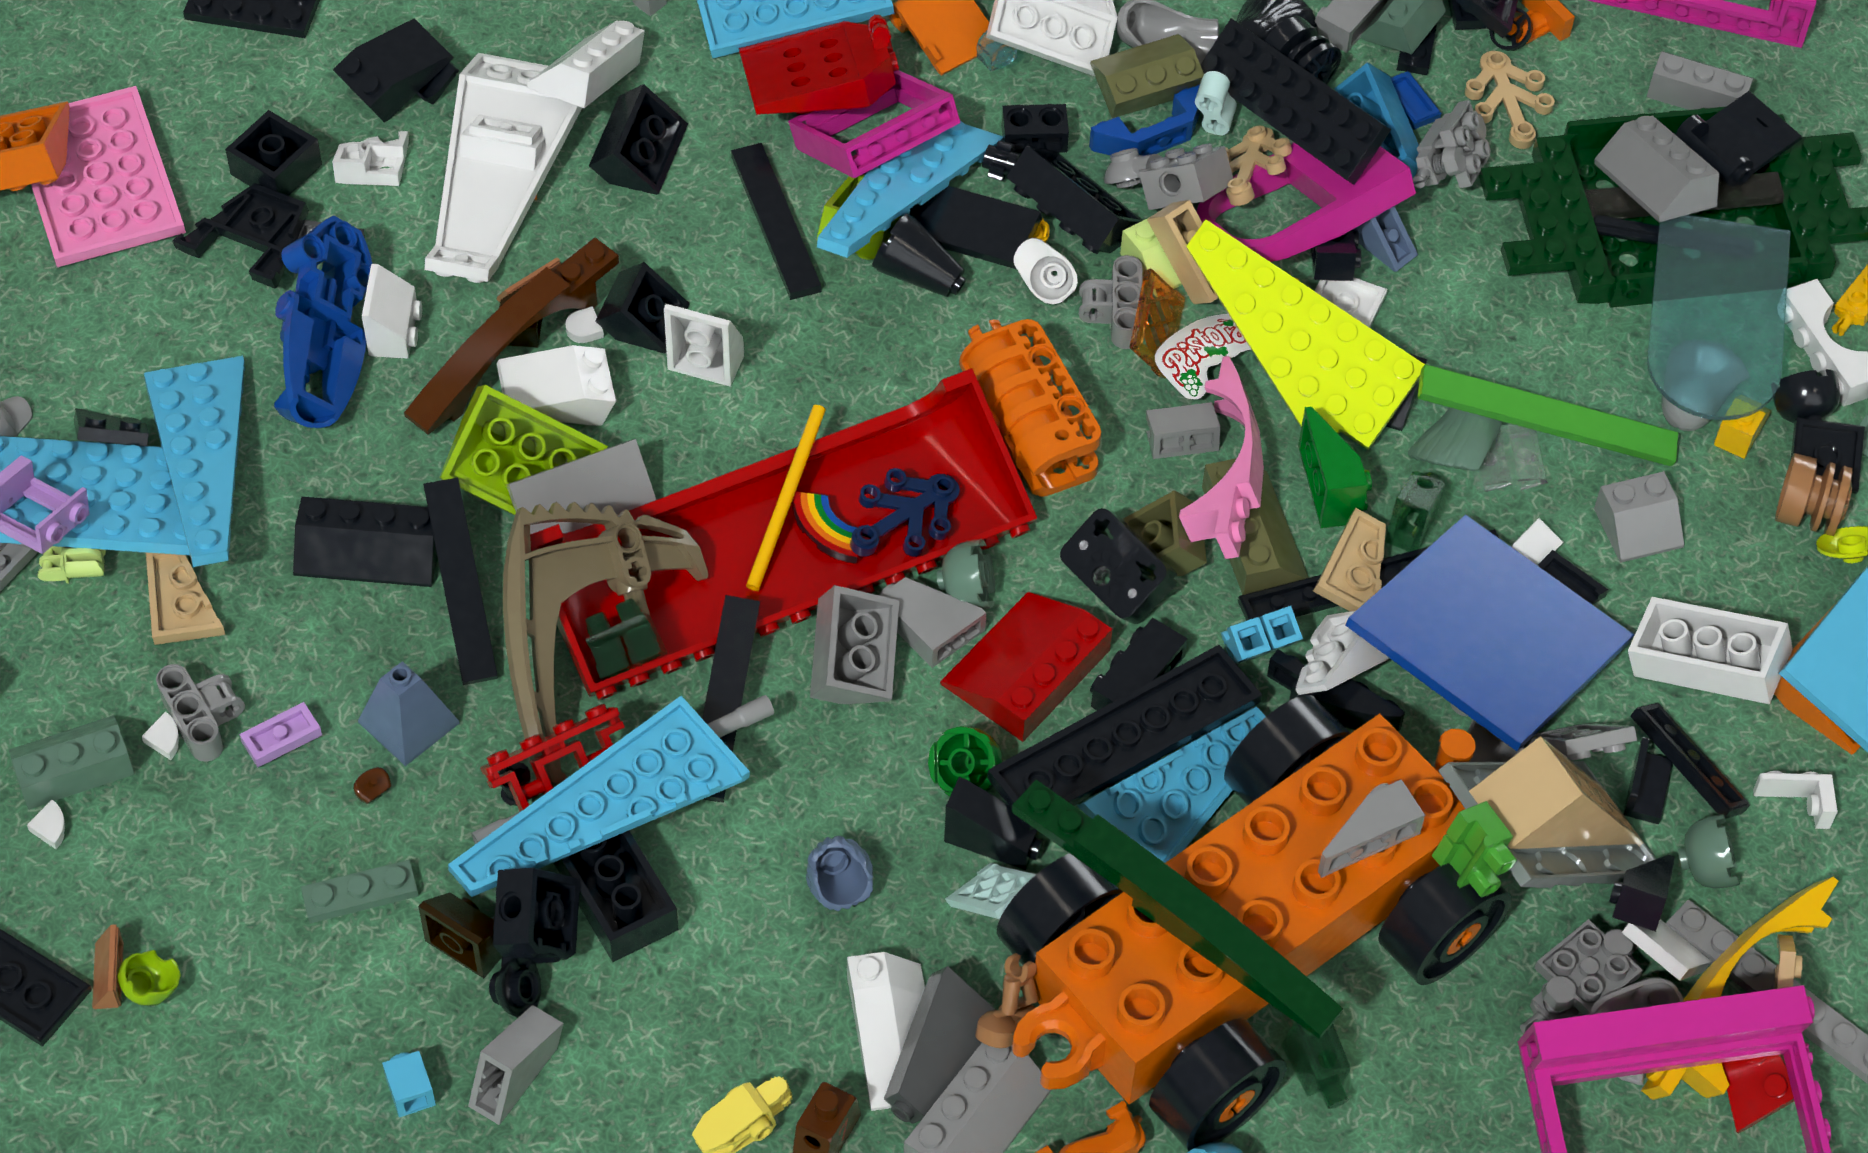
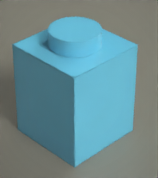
(408, 1083)

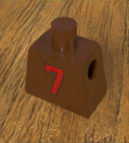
(826, 1119)

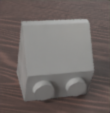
(1640, 516)

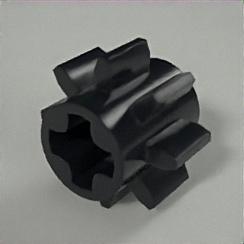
(999, 159)

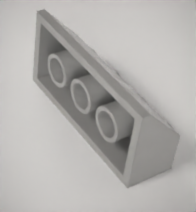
(1659, 170)
(981, 1105)

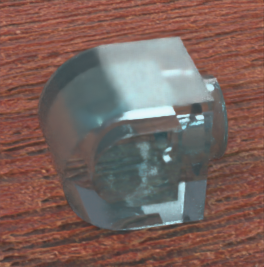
(994, 54)

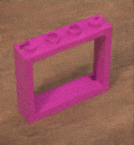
(931, 115)

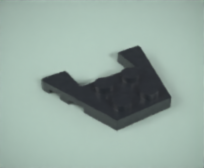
(256, 219)

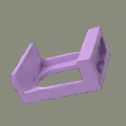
(68, 511)

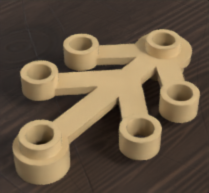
(1498, 67)
(1254, 143)

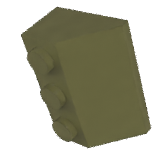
(1147, 74)

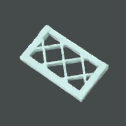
(989, 890)

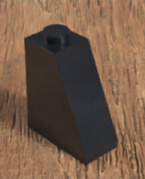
(988, 827)

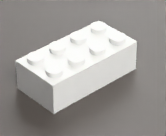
(1710, 650)

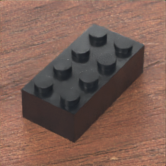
(621, 895)

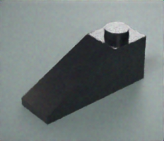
(1643, 893)

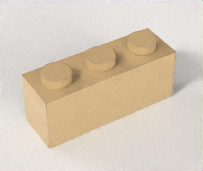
(1174, 230)

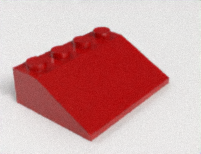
(1029, 662)

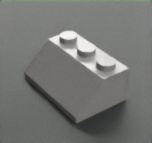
(1695, 84)
(854, 647)

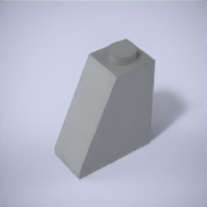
(933, 620)
(513, 1062)

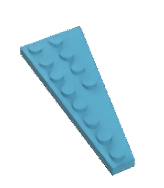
(901, 184)
(199, 434)

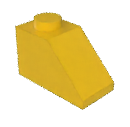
(1740, 434)

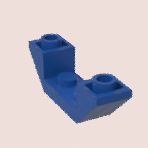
(1114, 136)

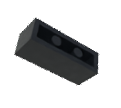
(1150, 655)

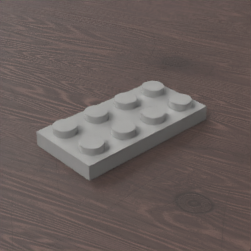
(1579, 739)

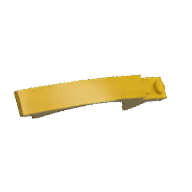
(1796, 914)

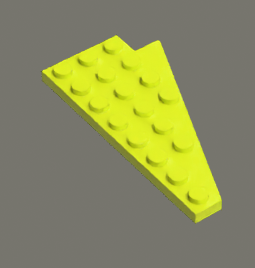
(1306, 342)

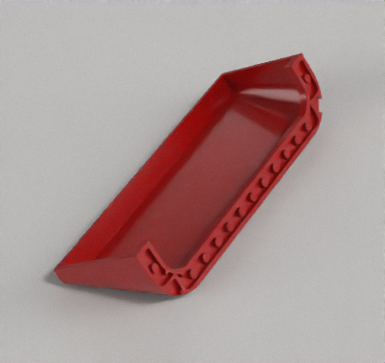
(729, 515)

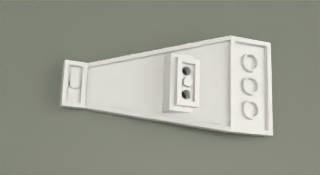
(1056, 29)
(495, 163)

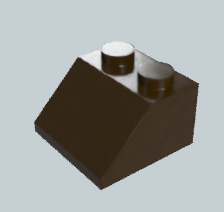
(460, 932)

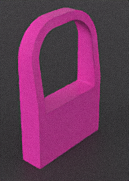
(1342, 204)

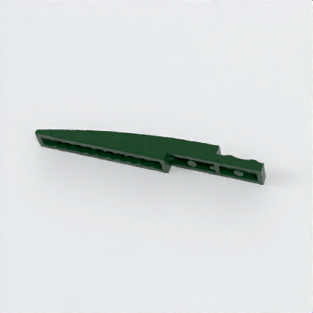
(1179, 907)

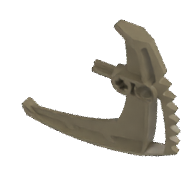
(562, 571)

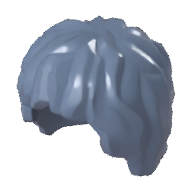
(839, 873)

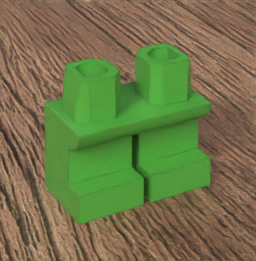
(1475, 847)

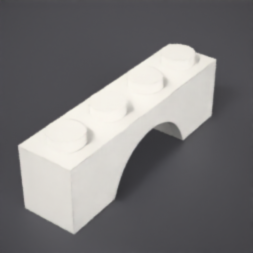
(1805, 314)

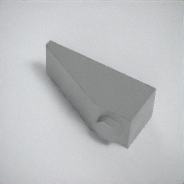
(1379, 822)

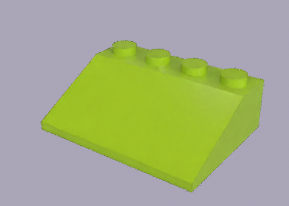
(507, 442)

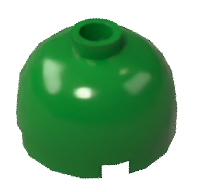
(963, 754)

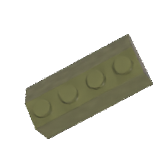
(1269, 551)

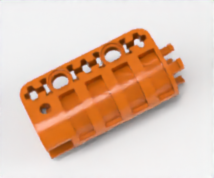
(1031, 408)

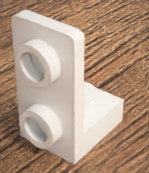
(1814, 786)

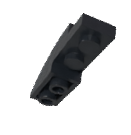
(1348, 702)

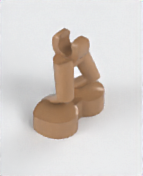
(998, 1026)

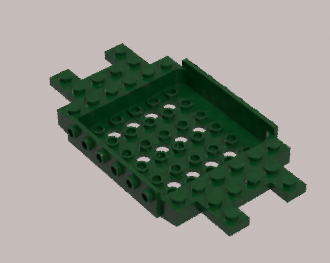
(1566, 234)

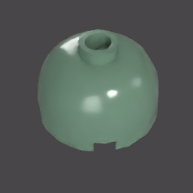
(968, 574)
(1709, 853)

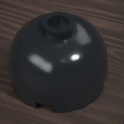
(1807, 395)

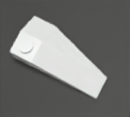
(1336, 656)
(884, 1003)

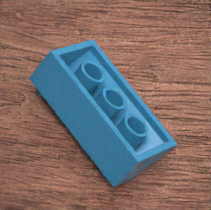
(1377, 96)

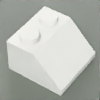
(390, 314)

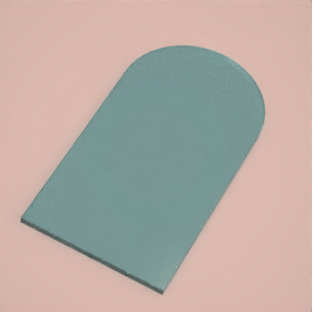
(1718, 315)

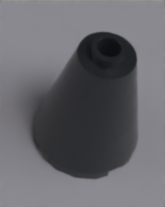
(919, 259)

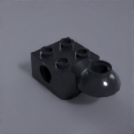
(531, 926)

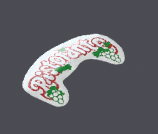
(1196, 347)

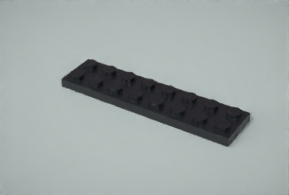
(1296, 102)
(1131, 731)

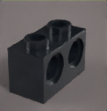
(1036, 126)

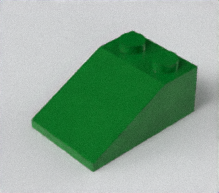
(1332, 471)

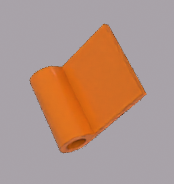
(943, 29)

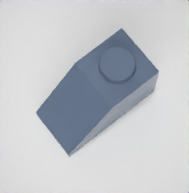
(1387, 239)

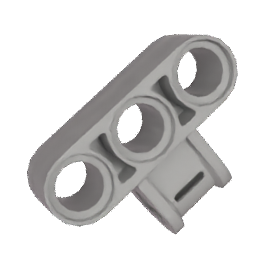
(1114, 299)
(206, 703)

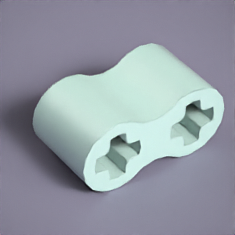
(1215, 103)

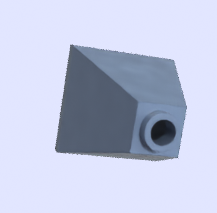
(406, 714)

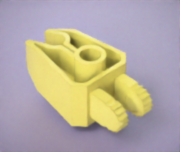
(742, 1116)

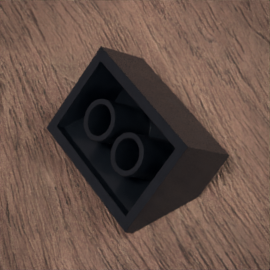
(639, 142)

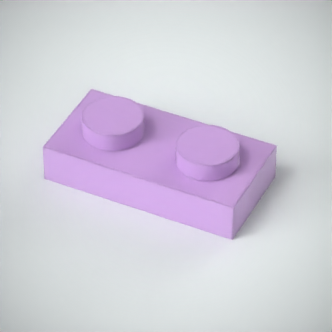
(280, 734)

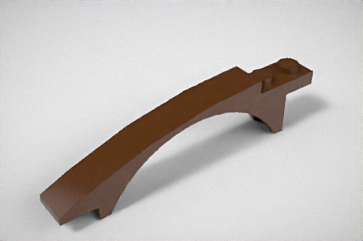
(548, 292)

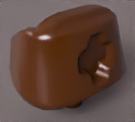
(371, 784)

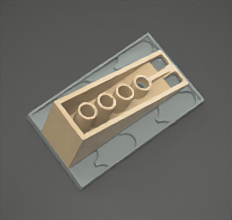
(1558, 817)

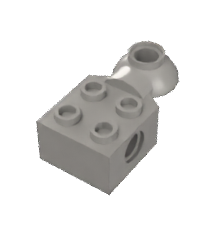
(1172, 178)

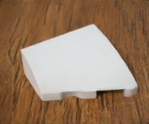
(362, 161)

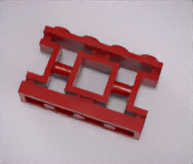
(552, 749)

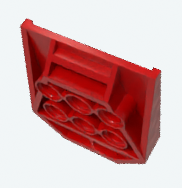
(821, 68)

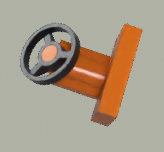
(1542, 18)

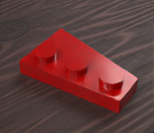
(1757, 1089)

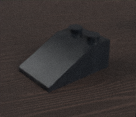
(393, 67)

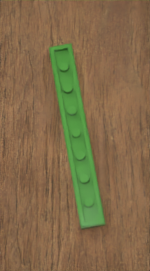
(1548, 415)

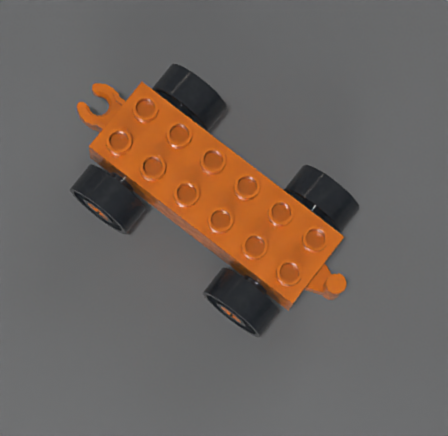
(1172, 1019)

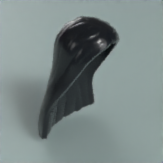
(1265, 15)

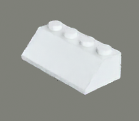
(592, 65)

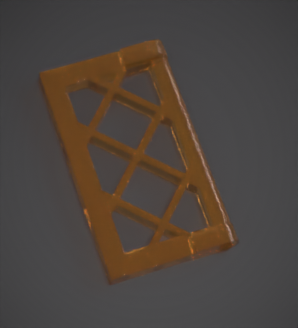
(1141, 329)

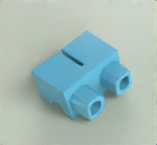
(1261, 635)

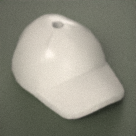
(1035, 264)

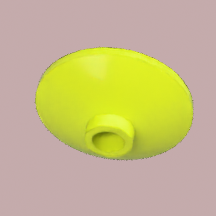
(1846, 544)

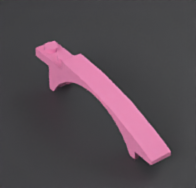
(1227, 505)

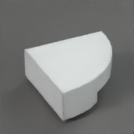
(163, 736)
(49, 825)

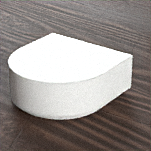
(582, 326)

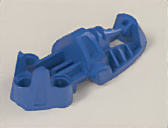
(318, 321)

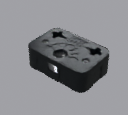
(1126, 559)

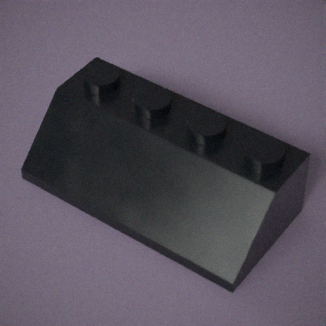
(1071, 198)
(364, 542)

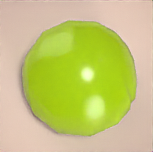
(148, 978)

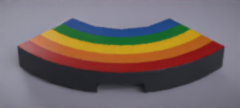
(822, 526)

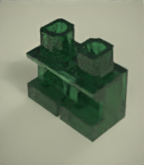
(625, 644)

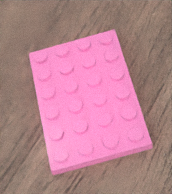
(112, 183)

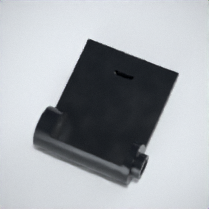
(1739, 138)

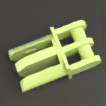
(70, 562)

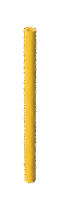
(785, 498)

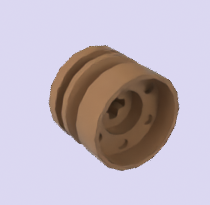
(1814, 494)

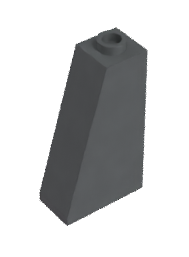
(936, 1044)

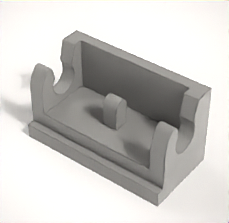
(1183, 430)

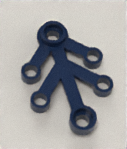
(906, 510)

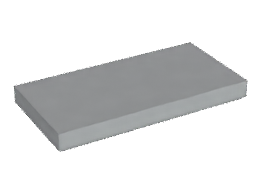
(602, 478)

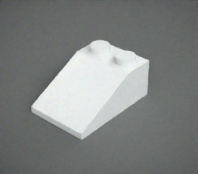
(702, 345)
(561, 383)

